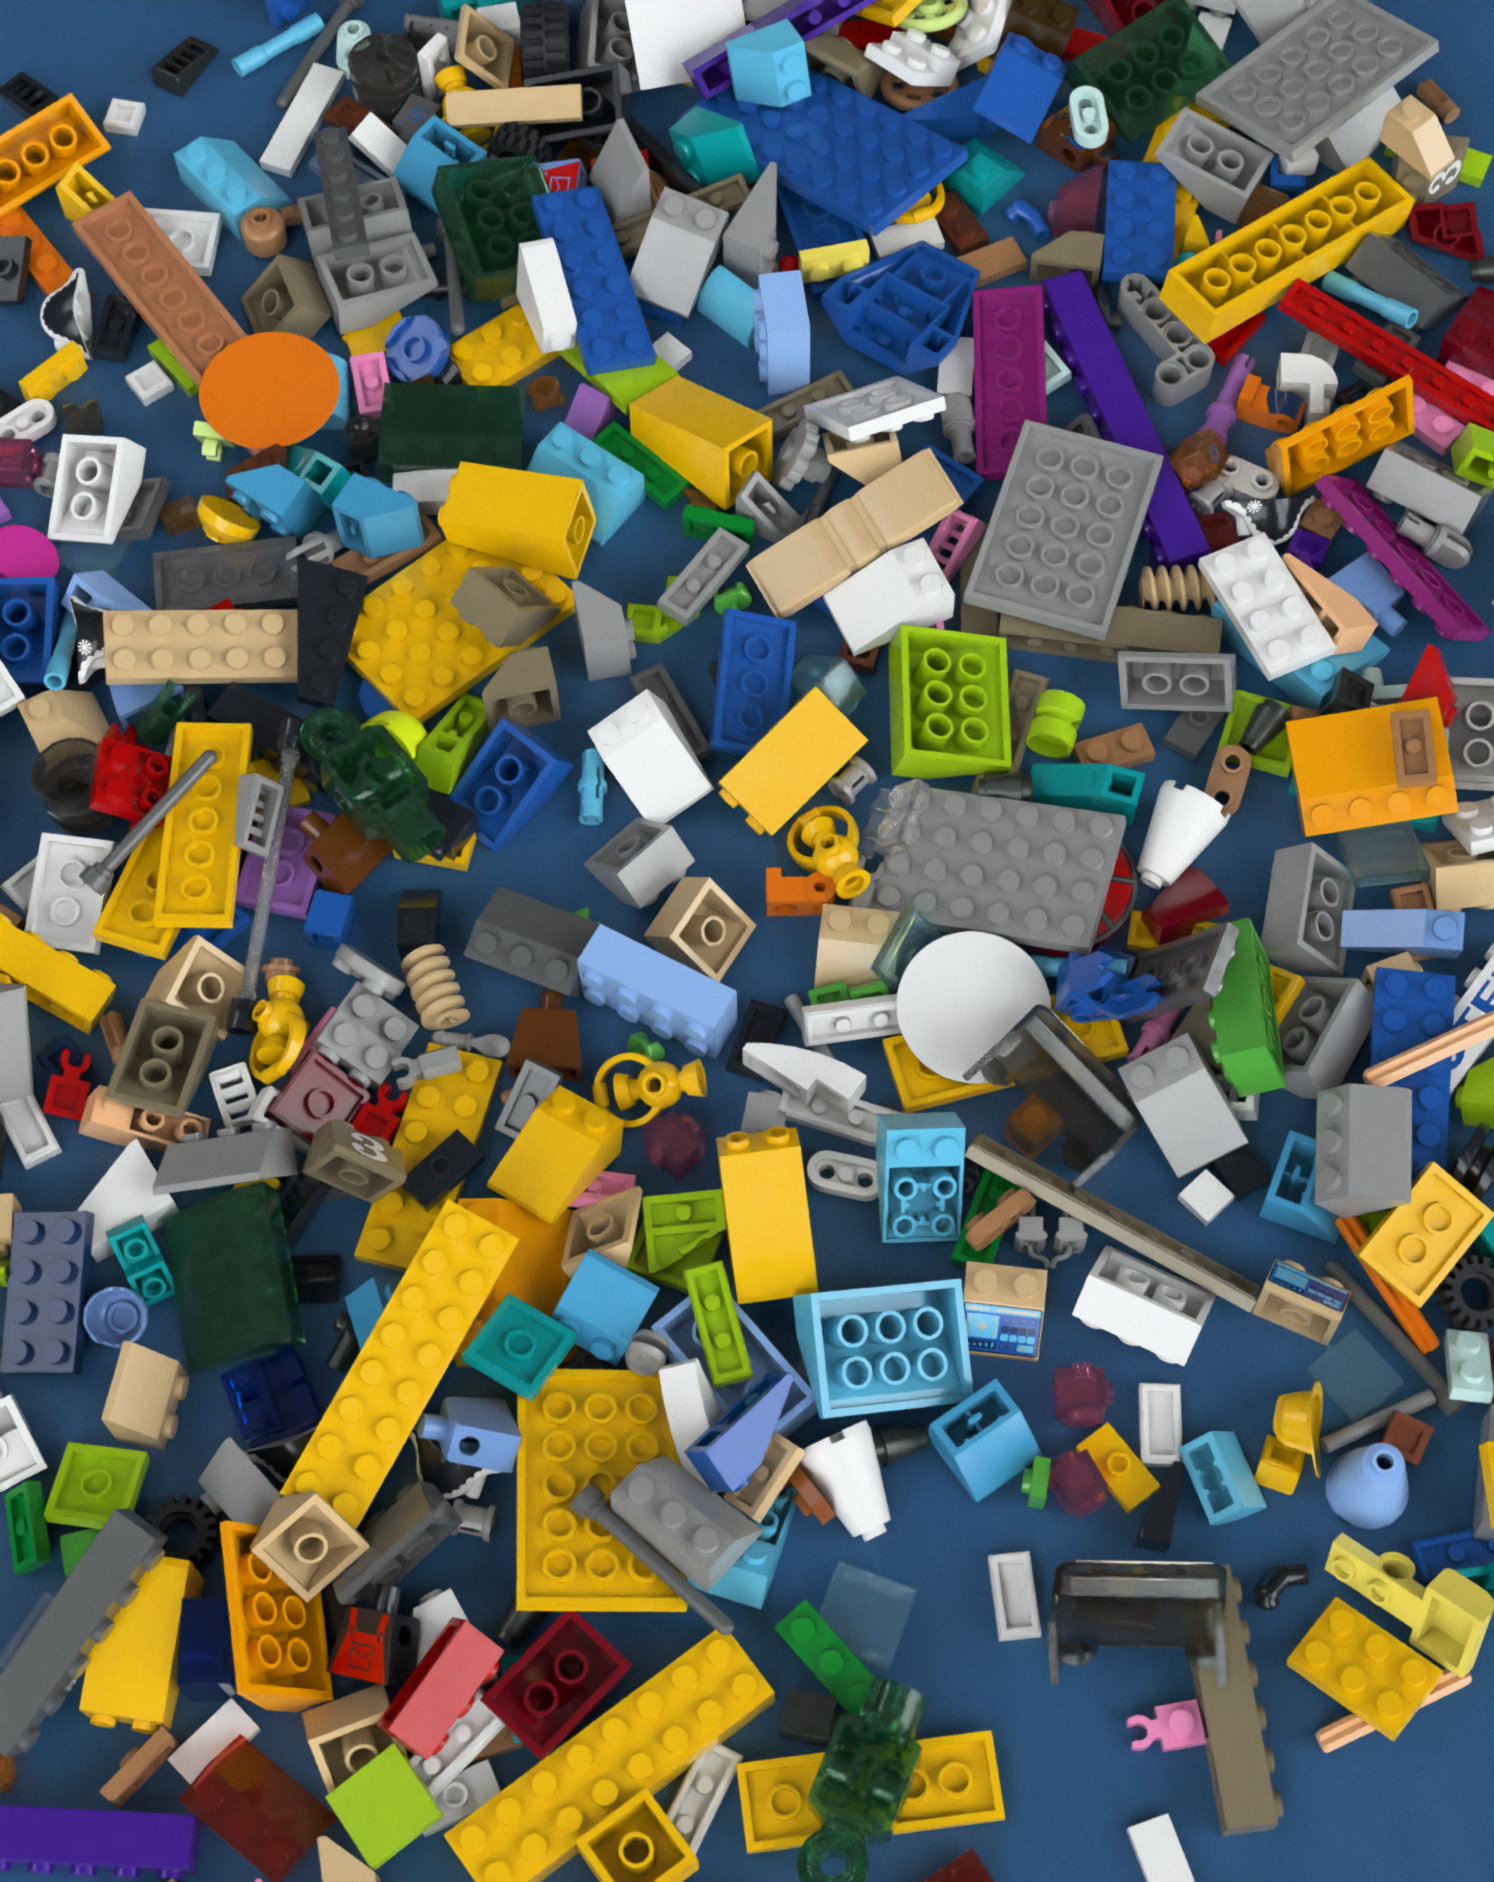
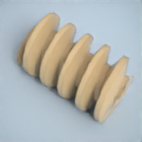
(1174, 587)
(433, 988)

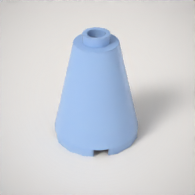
(1368, 1486)

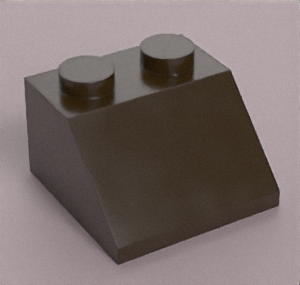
(1043, 22)

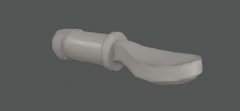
(489, 1045)

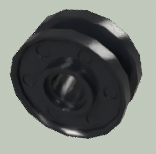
(1476, 1163)

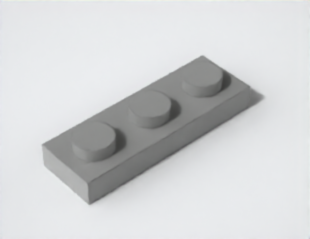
(703, 576)

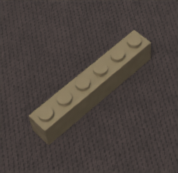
(1129, 631)
(1234, 1736)

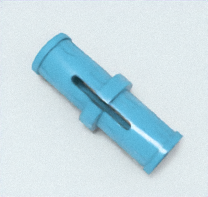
(592, 787)

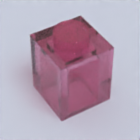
(19, 463)

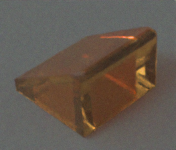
(180, 515)

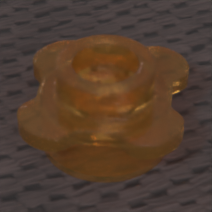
(545, 385)

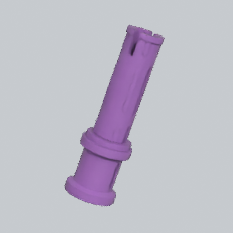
(1223, 412)

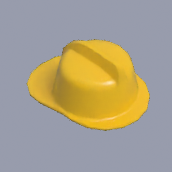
(1299, 1422)

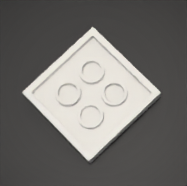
(875, 409)

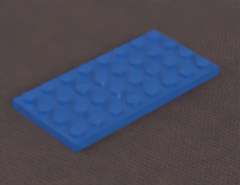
(844, 151)

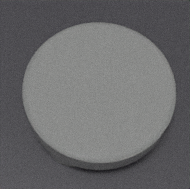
(377, 977)

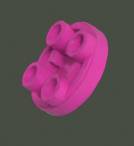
(26, 553)

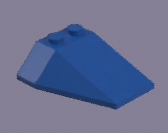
(904, 307)

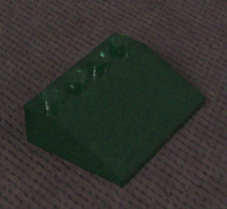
(1150, 68)
(486, 218)
(449, 424)
(233, 1278)

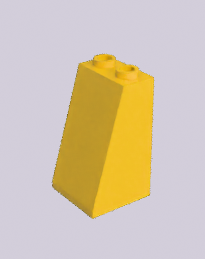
(704, 437)
(520, 516)
(791, 762)
(766, 1214)
(137, 1664)

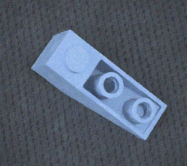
(102, 592)

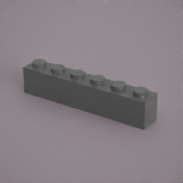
(73, 1624)

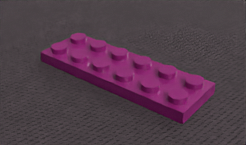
(1007, 372)
(1405, 561)

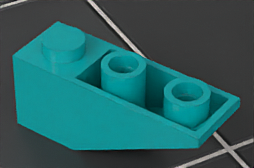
(319, 471)
(1089, 787)

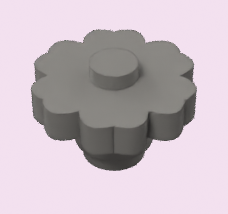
(801, 458)

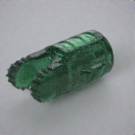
(163, 715)

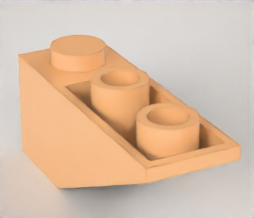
(123, 1123)

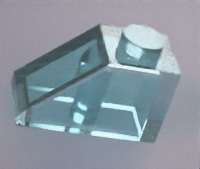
(832, 677)

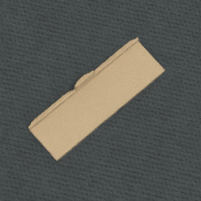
(854, 534)

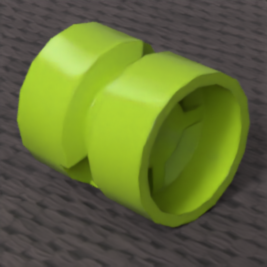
(1055, 724)

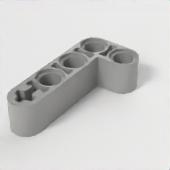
(1184, 357)

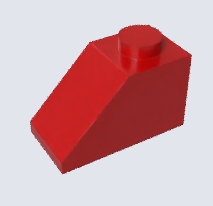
(1433, 680)

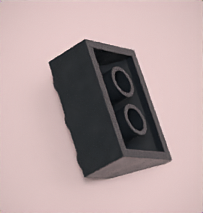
(605, 99)

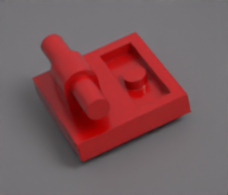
(128, 780)

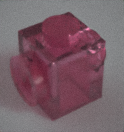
(674, 1143)
(1081, 1394)
(1077, 1483)

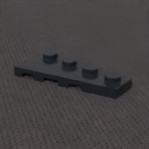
(326, 623)

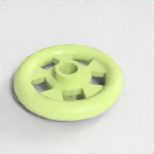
(929, 15)

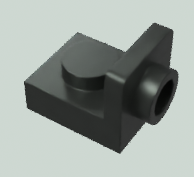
(1348, 693)

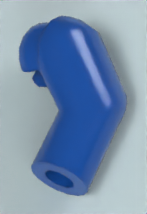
(1032, 215)

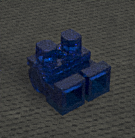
(251, 1396)

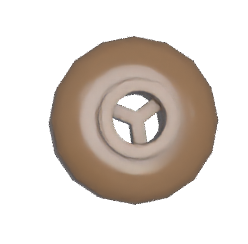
(263, 232)

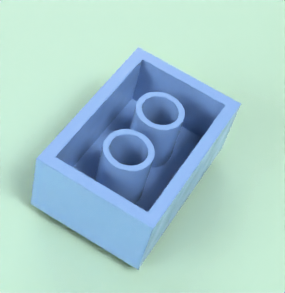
(782, 332)

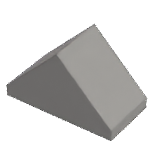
(766, 506)

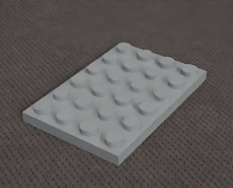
(1316, 74)
(1064, 530)
(1006, 869)

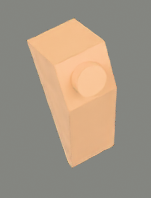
(1337, 610)

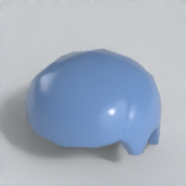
(116, 1316)

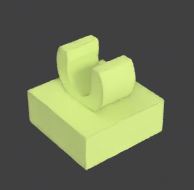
(211, 440)

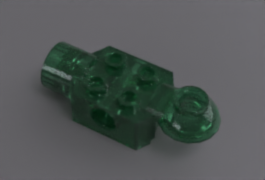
(373, 782)
(863, 1781)

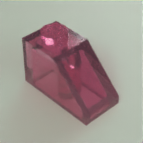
(1077, 203)

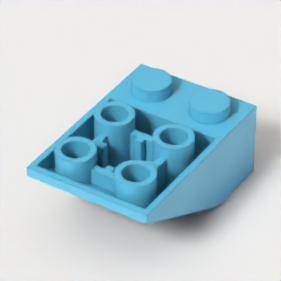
(920, 1176)
(753, 1572)

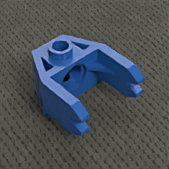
(1095, 993)

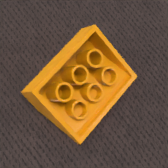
(1343, 437)
(1349, 773)
(533, 1267)
(274, 1632)

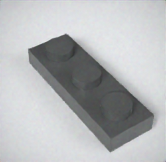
(659, 683)

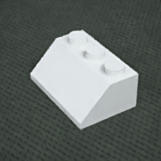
(1144, 1305)

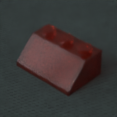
(258, 1809)

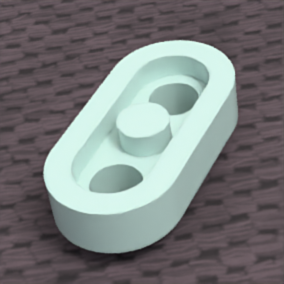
(348, 35)
(1091, 123)

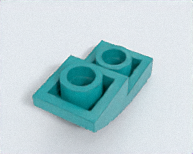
(141, 1260)

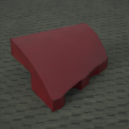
(1447, 229)
(1182, 905)

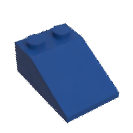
(1019, 86)
(29, 625)
(509, 782)

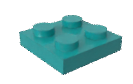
(519, 1347)

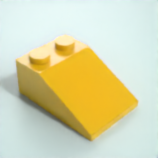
(557, 1154)

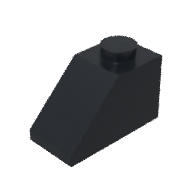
(417, 920)

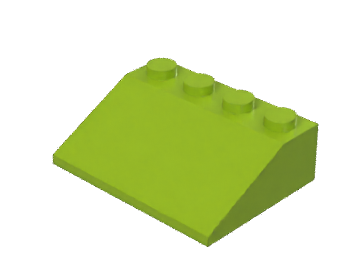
(948, 703)

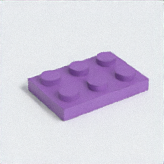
(294, 879)

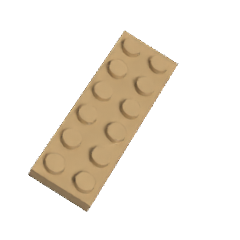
(200, 646)

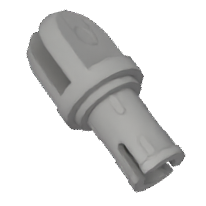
(959, 426)
(1437, 542)
(317, 547)
(646, 1353)

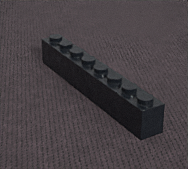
(244, 706)

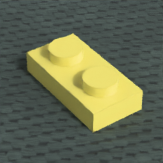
(833, 260)

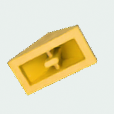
(80, 193)

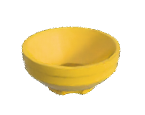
(225, 520)

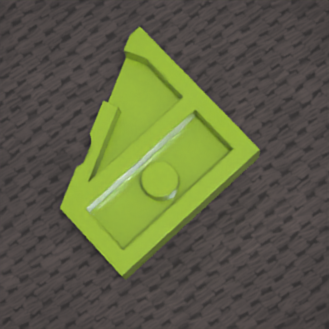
(680, 1225)

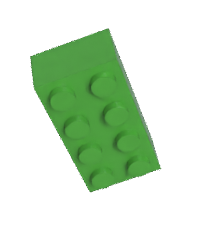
(1247, 1019)

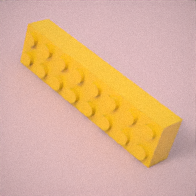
(1289, 243)
(402, 1362)
(632, 1746)

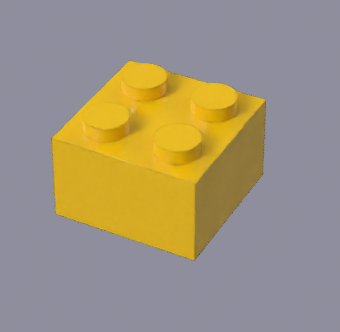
(637, 1845)

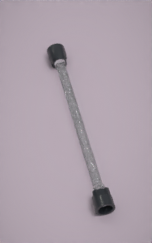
(241, 1008)

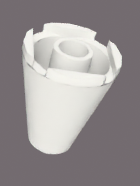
(1178, 833)
(850, 1479)

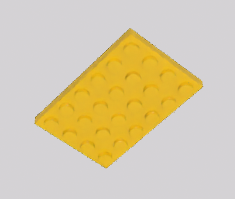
(419, 646)
(573, 1434)

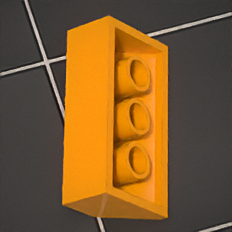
(44, 148)

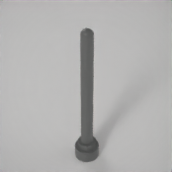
(317, 50)
(453, 283)
(100, 874)
(1397, 1339)
(593, 1506)

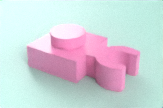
(1174, 1724)

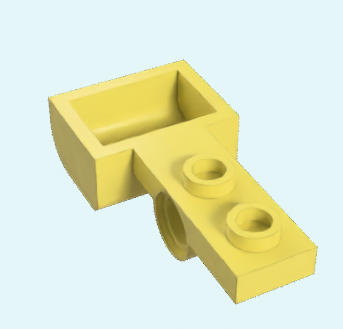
(1445, 1617)

